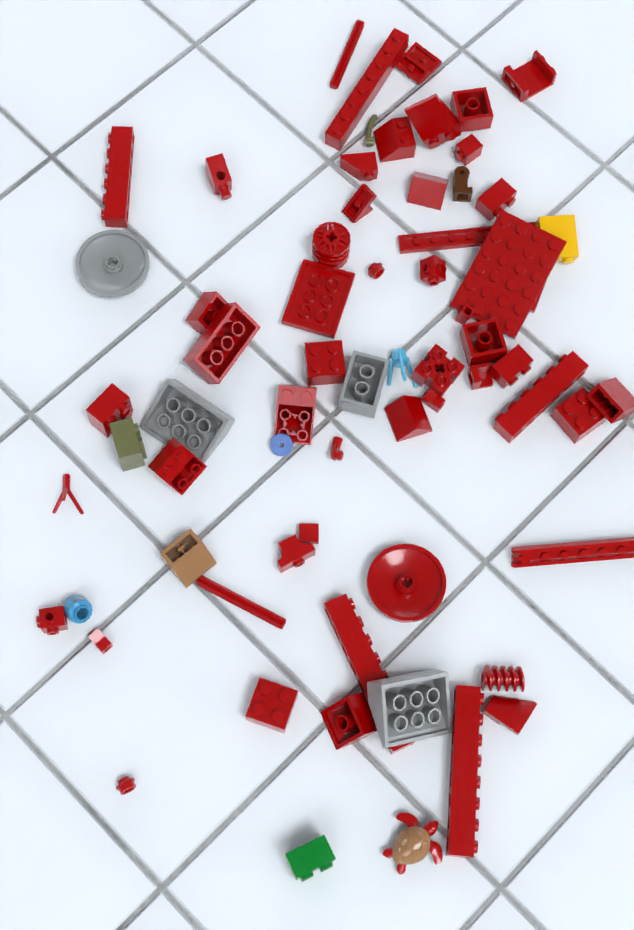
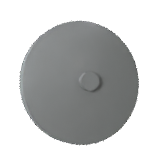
(112, 263)

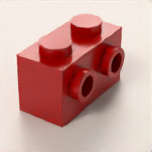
(496, 198)
(511, 366)

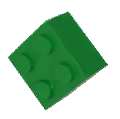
(310, 857)

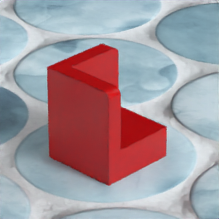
(479, 376)

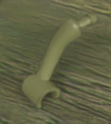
(369, 141)

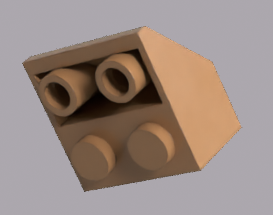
(187, 558)

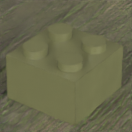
(128, 444)

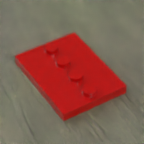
(318, 298)

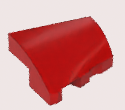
(509, 712)

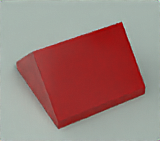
(427, 190)
(407, 418)

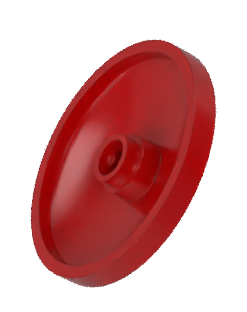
(406, 583)

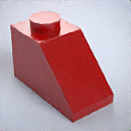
(360, 165)

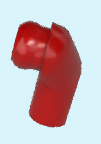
(335, 452)

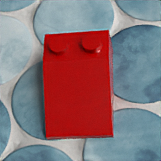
(433, 121)

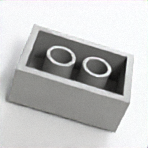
(363, 384)

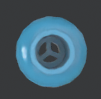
(77, 609)

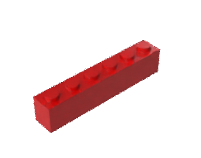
(119, 177)
(540, 397)

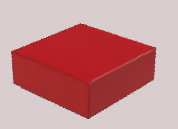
(309, 533)

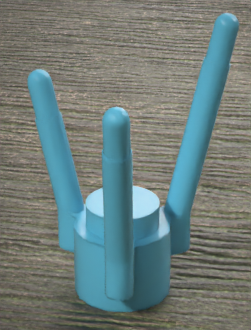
(400, 360)

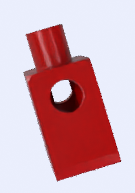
(218, 176)

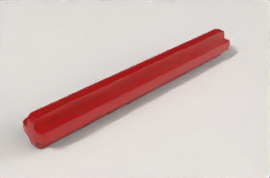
(346, 54)
(241, 602)

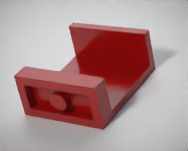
(529, 77)

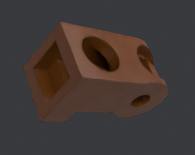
(461, 191)

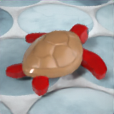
(414, 843)

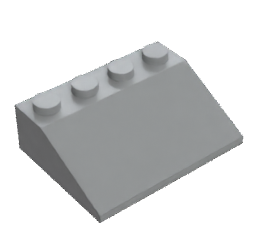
(188, 419)
(411, 707)

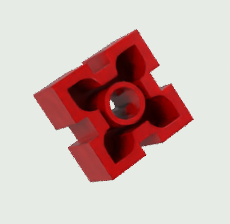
(435, 361)

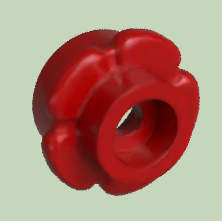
(375, 270)
(126, 785)

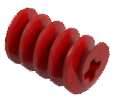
(502, 678)

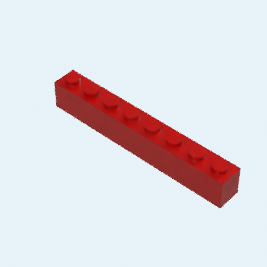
(366, 89)
(356, 646)
(463, 772)

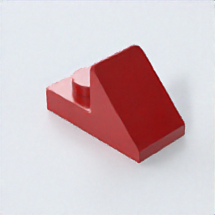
(359, 204)

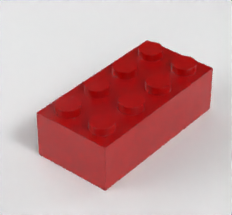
(222, 343)

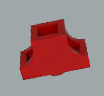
(293, 553)

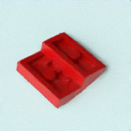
(418, 63)

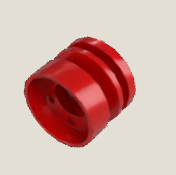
(331, 244)

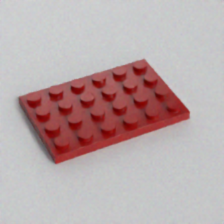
(509, 272)

